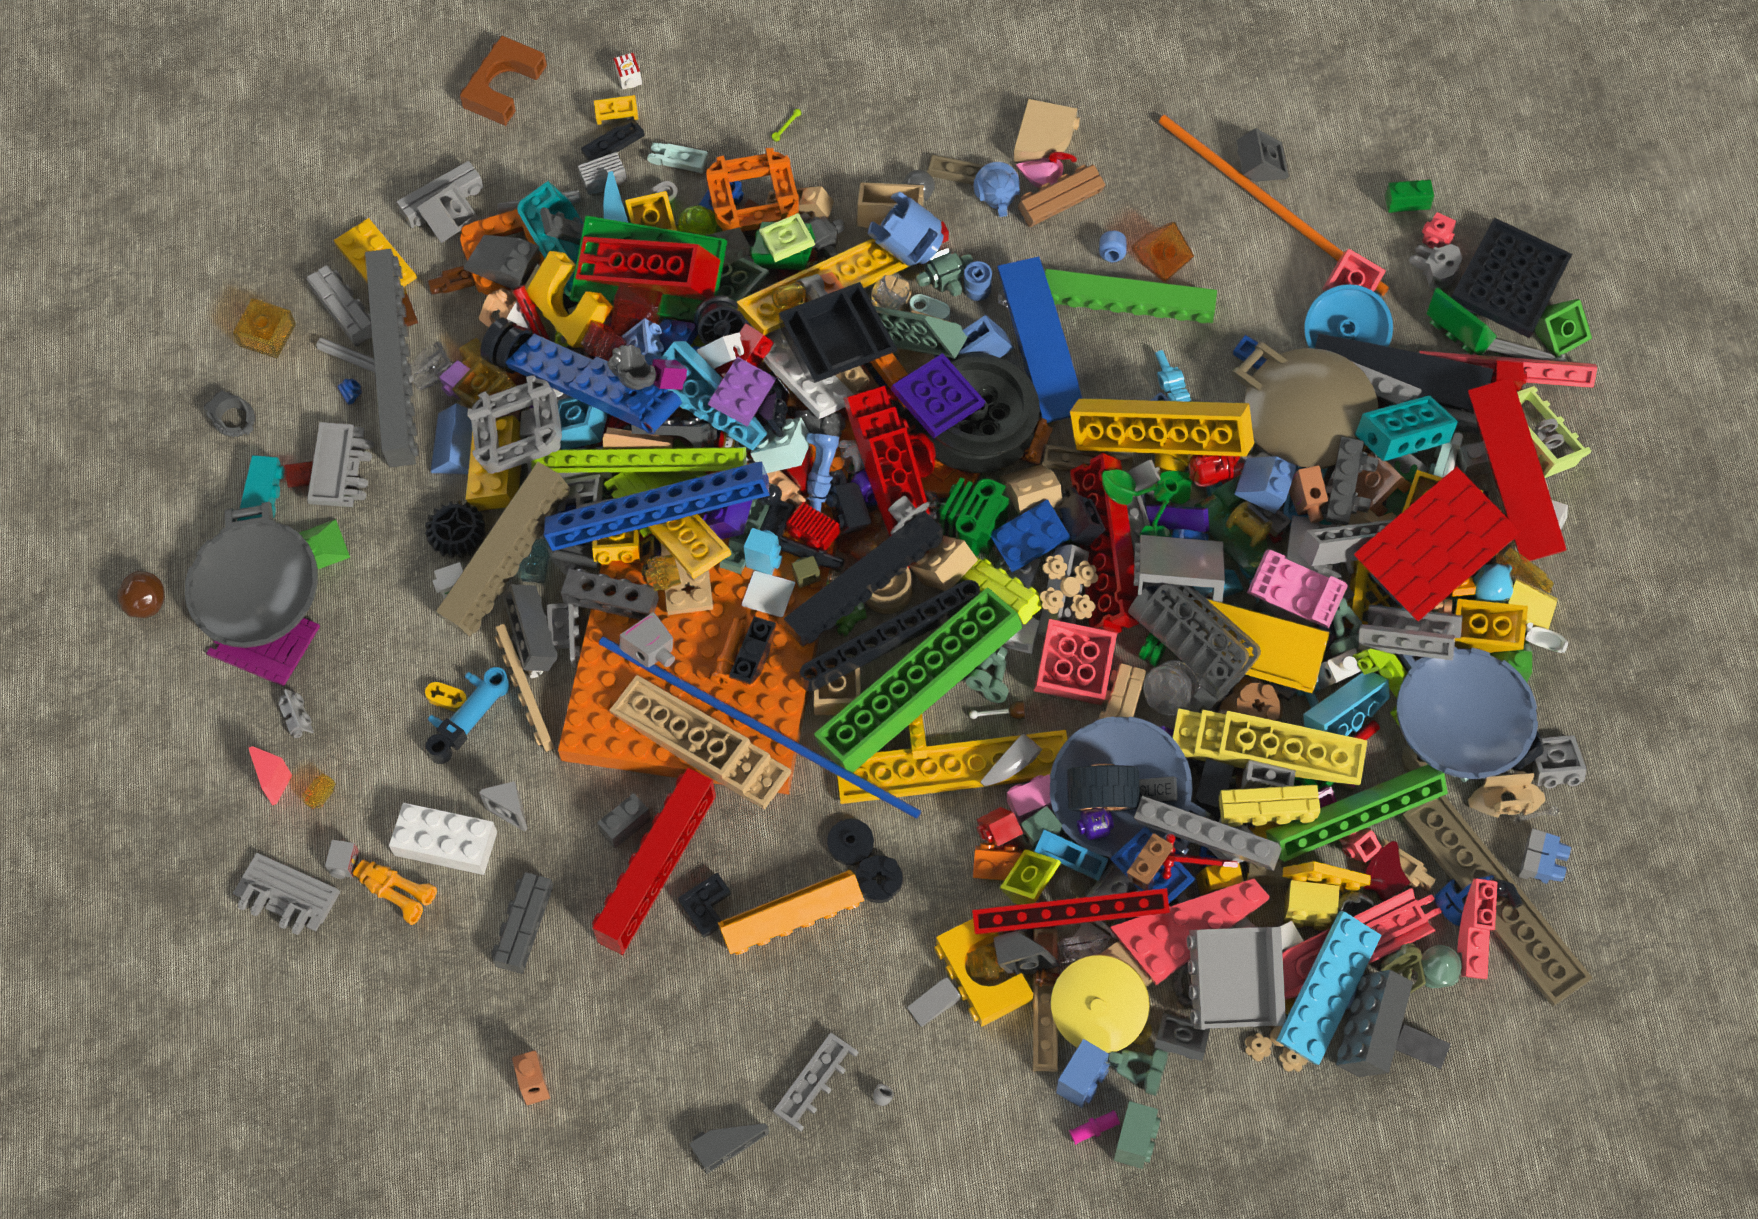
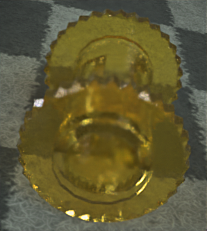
(1249, 524)

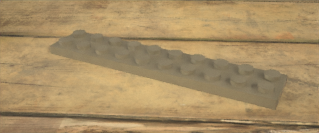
(1521, 929)

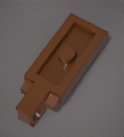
(451, 281)

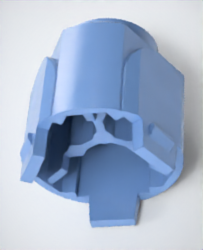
(908, 231)

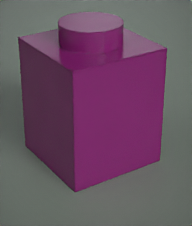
(669, 374)

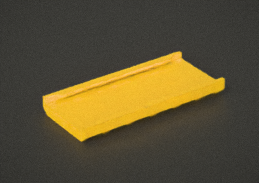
(1289, 650)

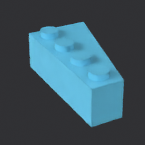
(1349, 705)

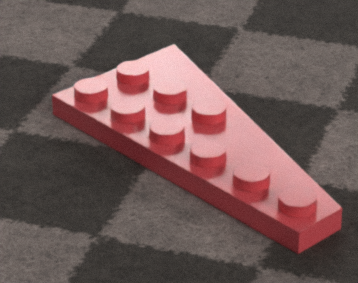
(1161, 940)

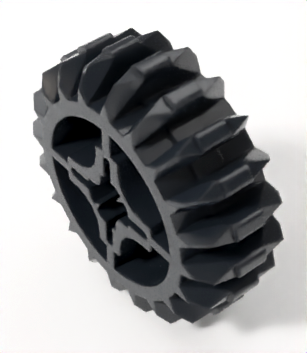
(462, 538)

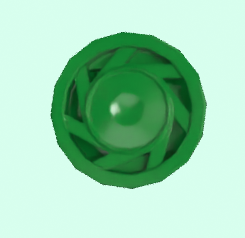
(1152, 650)

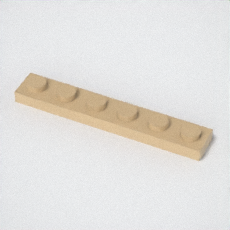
(526, 696)

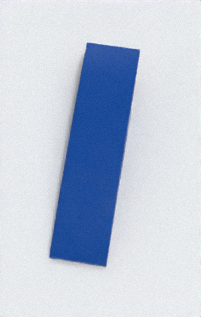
(1040, 337)

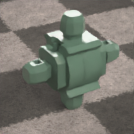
(945, 271)

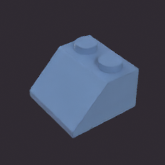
(1265, 482)

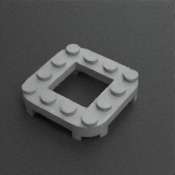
(546, 437)

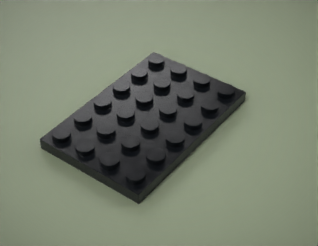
(1511, 277)

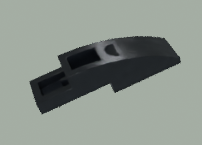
(774, 409)

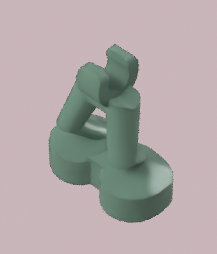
(1345, 643)
(982, 681)
(1152, 1076)

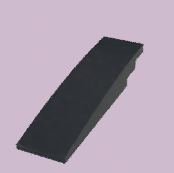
(1439, 377)

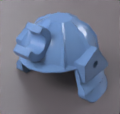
(997, 185)

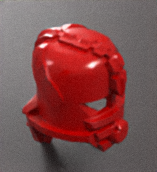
(1211, 469)

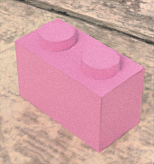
(1029, 798)

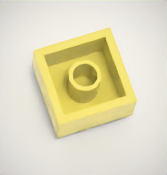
(1311, 905)

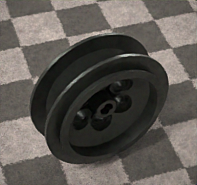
(1007, 397)

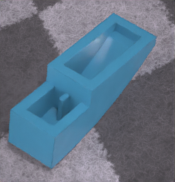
(1071, 855)

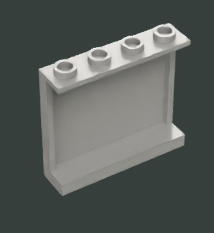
(1180, 563)
(1236, 977)

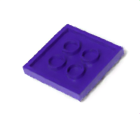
(938, 395)

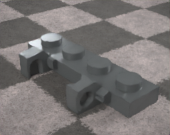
(1343, 498)

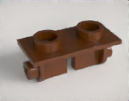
(1035, 451)

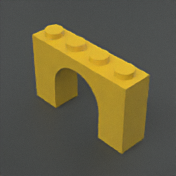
(547, 294)
(985, 1002)

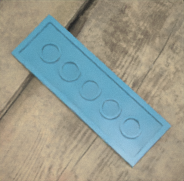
(1328, 987)

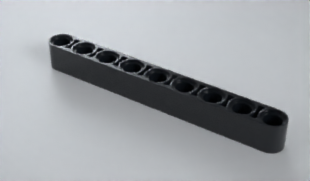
(883, 643)

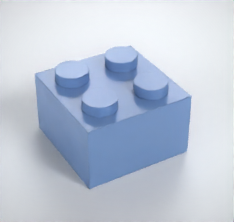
(1082, 1073)

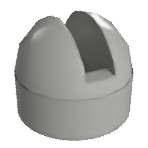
(882, 1095)

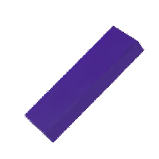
(1180, 517)

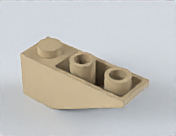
(812, 201)

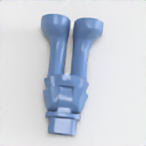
(819, 478)

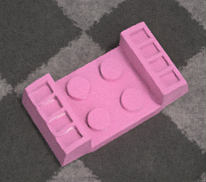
(1297, 589)

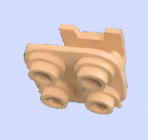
(499, 299)

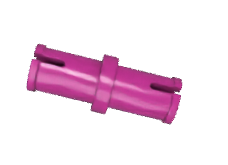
(1094, 1127)

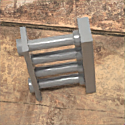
(1399, 633)

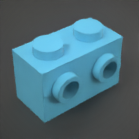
(762, 551)

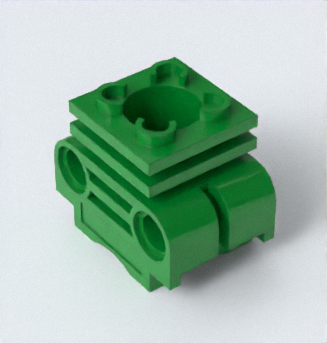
(974, 513)

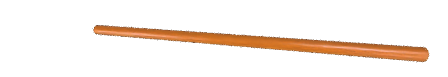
(1257, 192)

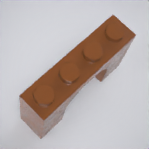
(504, 57)

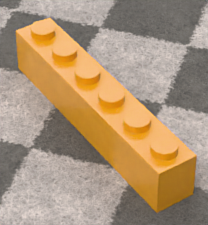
(790, 912)

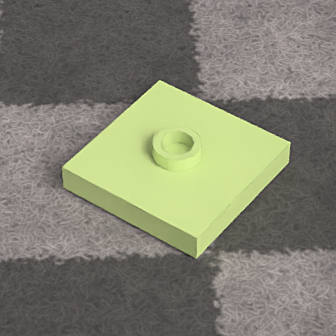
(786, 237)

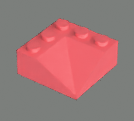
(1075, 662)

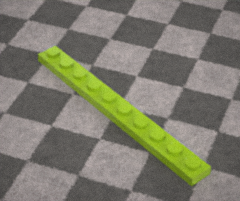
(644, 459)

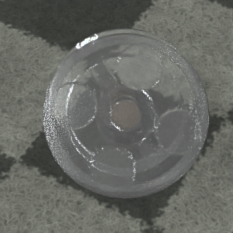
(1171, 687)

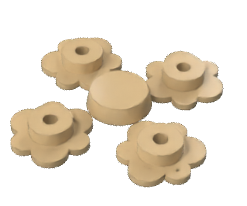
(1069, 587)
(1265, 1043)

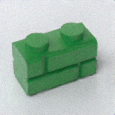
(1409, 196)

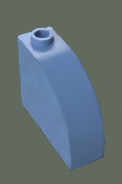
(986, 338)

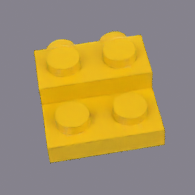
(617, 547)

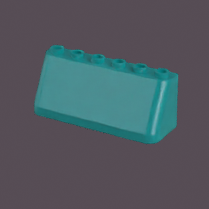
(529, 210)

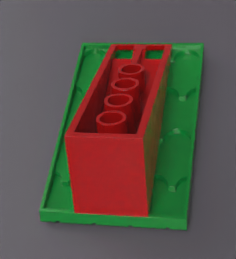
(654, 258)

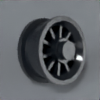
(718, 318)

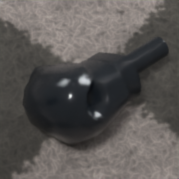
(775, 495)

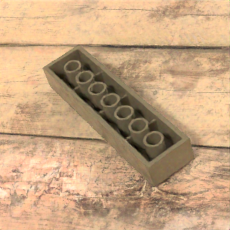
(503, 550)

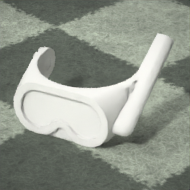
(1545, 638)

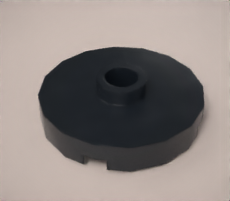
(854, 852)

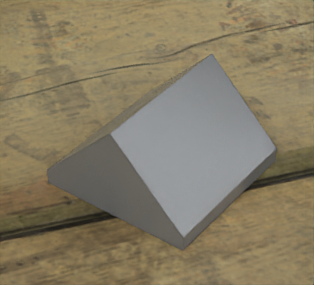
(505, 803)

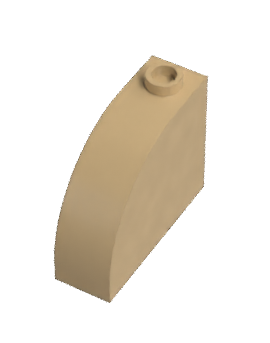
(1044, 130)

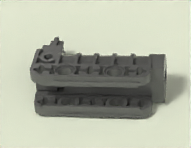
(1197, 639)

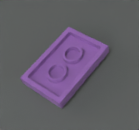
(742, 391)

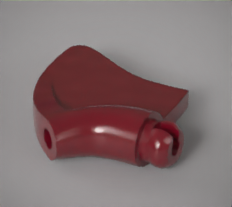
(1386, 872)

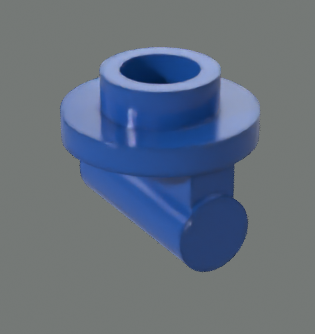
(350, 390)

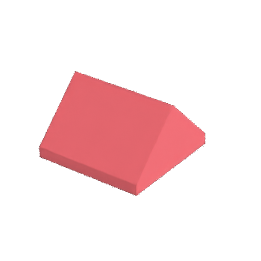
(271, 772)

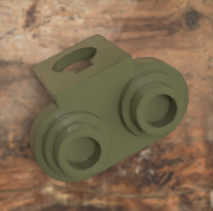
(1404, 961)

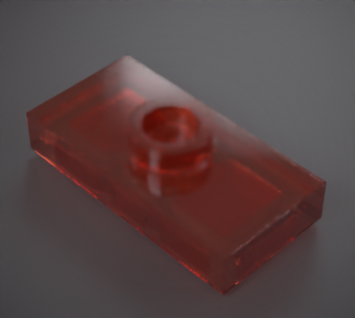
(298, 474)

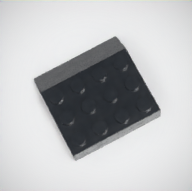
(835, 333)

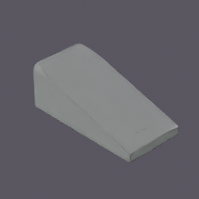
(934, 1002)

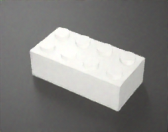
(443, 838)

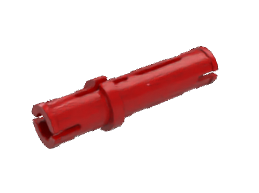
(520, 294)

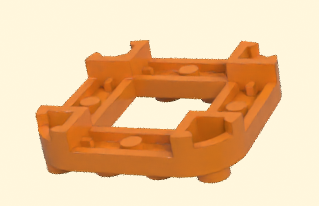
(750, 167)
(497, 225)

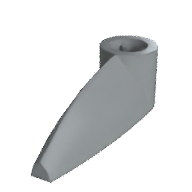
(1014, 760)

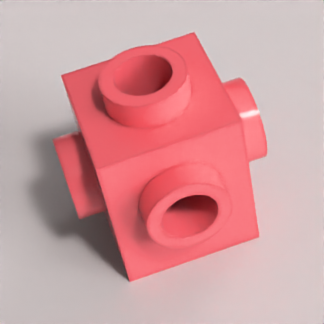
(1438, 231)
(1360, 845)

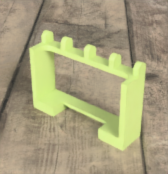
(1549, 463)

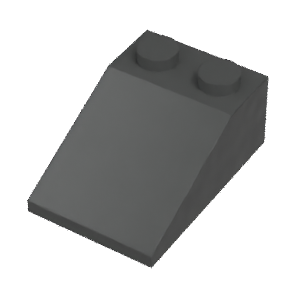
(504, 260)

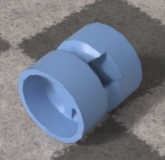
(977, 281)

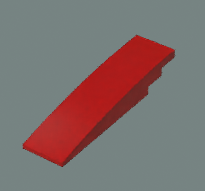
(885, 451)
(1517, 469)

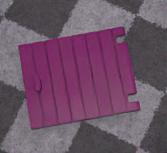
(273, 660)

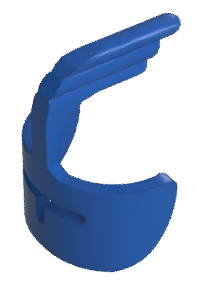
(1442, 900)

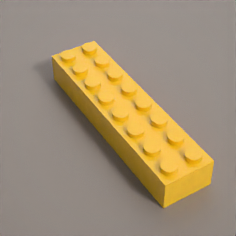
(1162, 427)

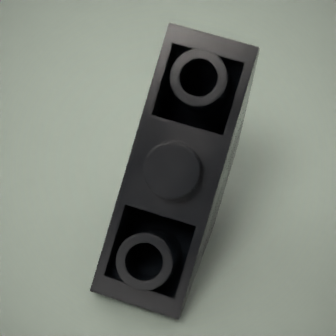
(753, 651)

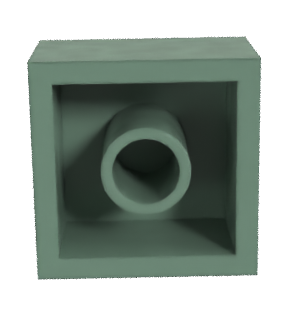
(1137, 1130)

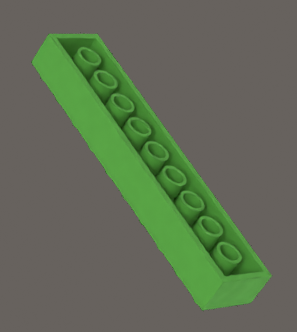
(918, 680)

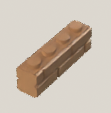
(1060, 195)

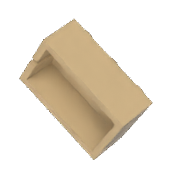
(876, 200)

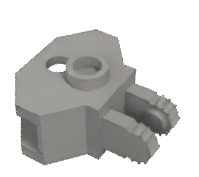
(1440, 265)

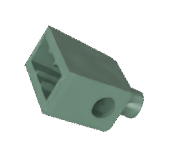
(1034, 827)

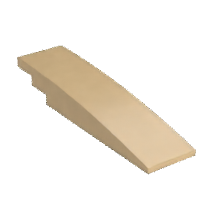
(701, 741)

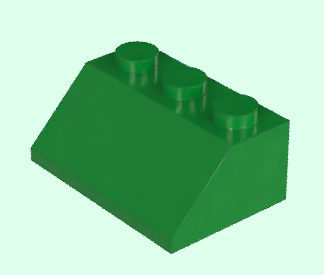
(1459, 323)

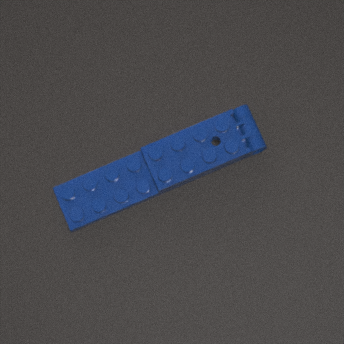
(593, 383)

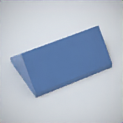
(452, 441)

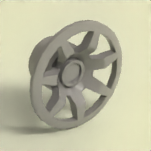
(903, 511)

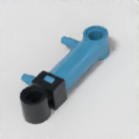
(453, 731)

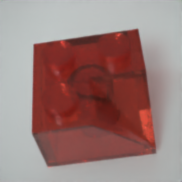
(634, 305)

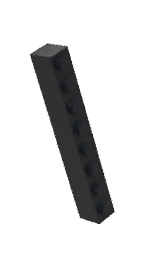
(863, 579)

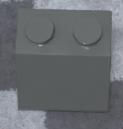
(1261, 157)
(1022, 955)

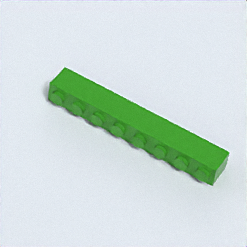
(1132, 296)
(1359, 811)

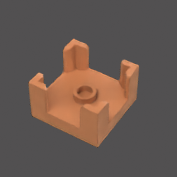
(1380, 485)

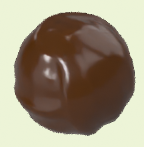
(141, 595)

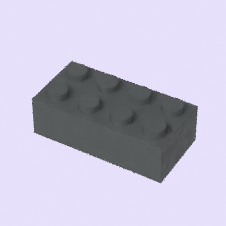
(1374, 1023)

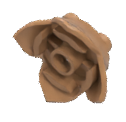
(1250, 692)

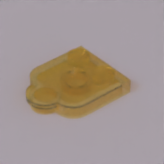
(1527, 570)

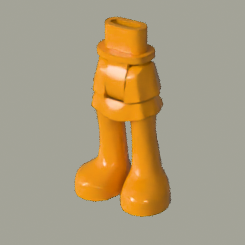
(382, 880)

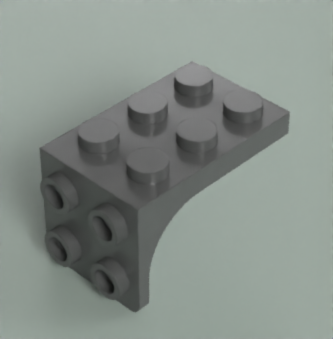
(698, 432)

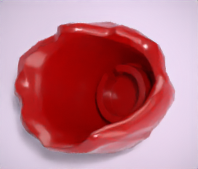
(924, 453)

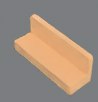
(625, 439)

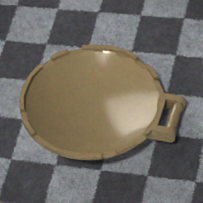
(1304, 403)

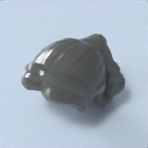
(631, 367)
(828, 425)

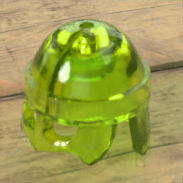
(697, 221)

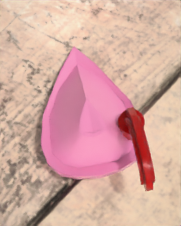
(1045, 169)

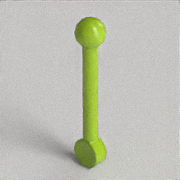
(776, 136)

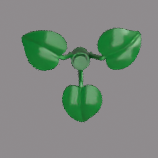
(1172, 487)

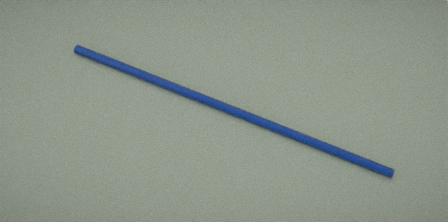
(767, 731)

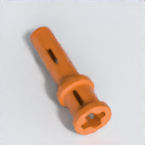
(727, 658)

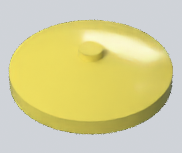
(1100, 1002)

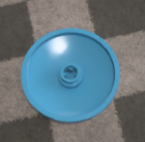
(1349, 314)

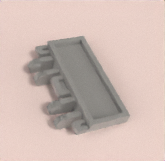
(335, 462)
(287, 893)

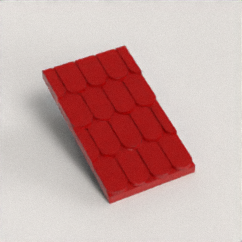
(1436, 544)

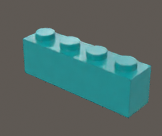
(262, 483)

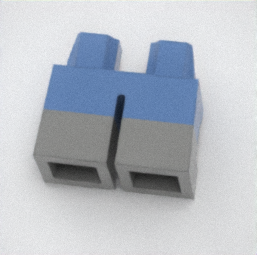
(1540, 857)

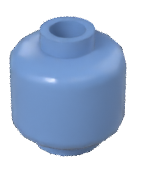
(1113, 246)

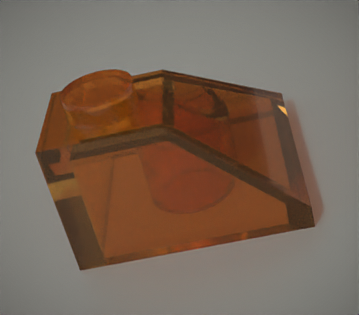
(1163, 251)

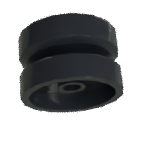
(502, 341)

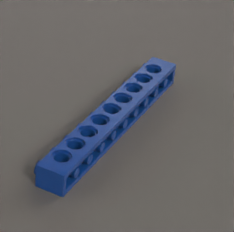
(657, 506)

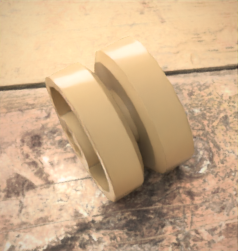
(893, 596)

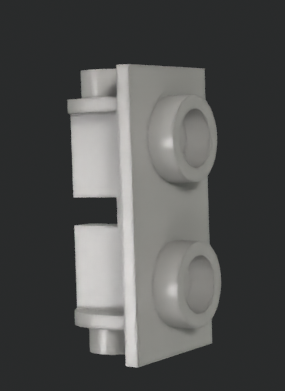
(292, 705)

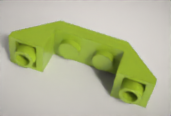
(1388, 667)

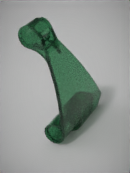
(1234, 539)

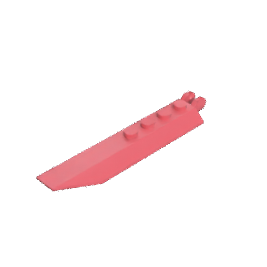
(1396, 919)

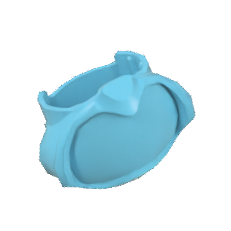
(1493, 583)

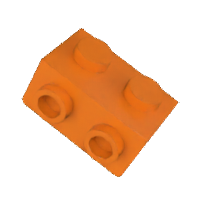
(995, 862)

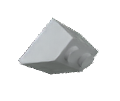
(447, 212)

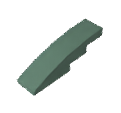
(736, 561)

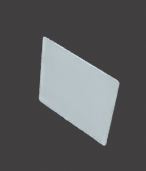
(768, 594)

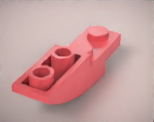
(1475, 928)

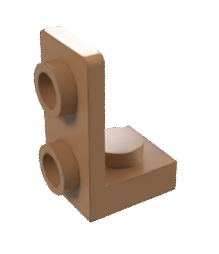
(1149, 862)

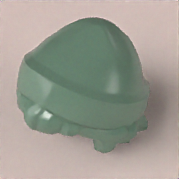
(1441, 966)

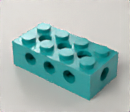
(1406, 428)

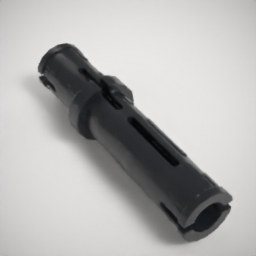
(821, 556)

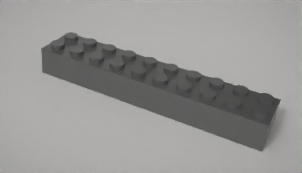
(391, 359)

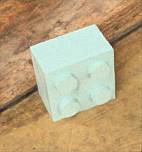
(784, 451)

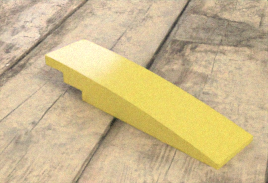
(1241, 737)

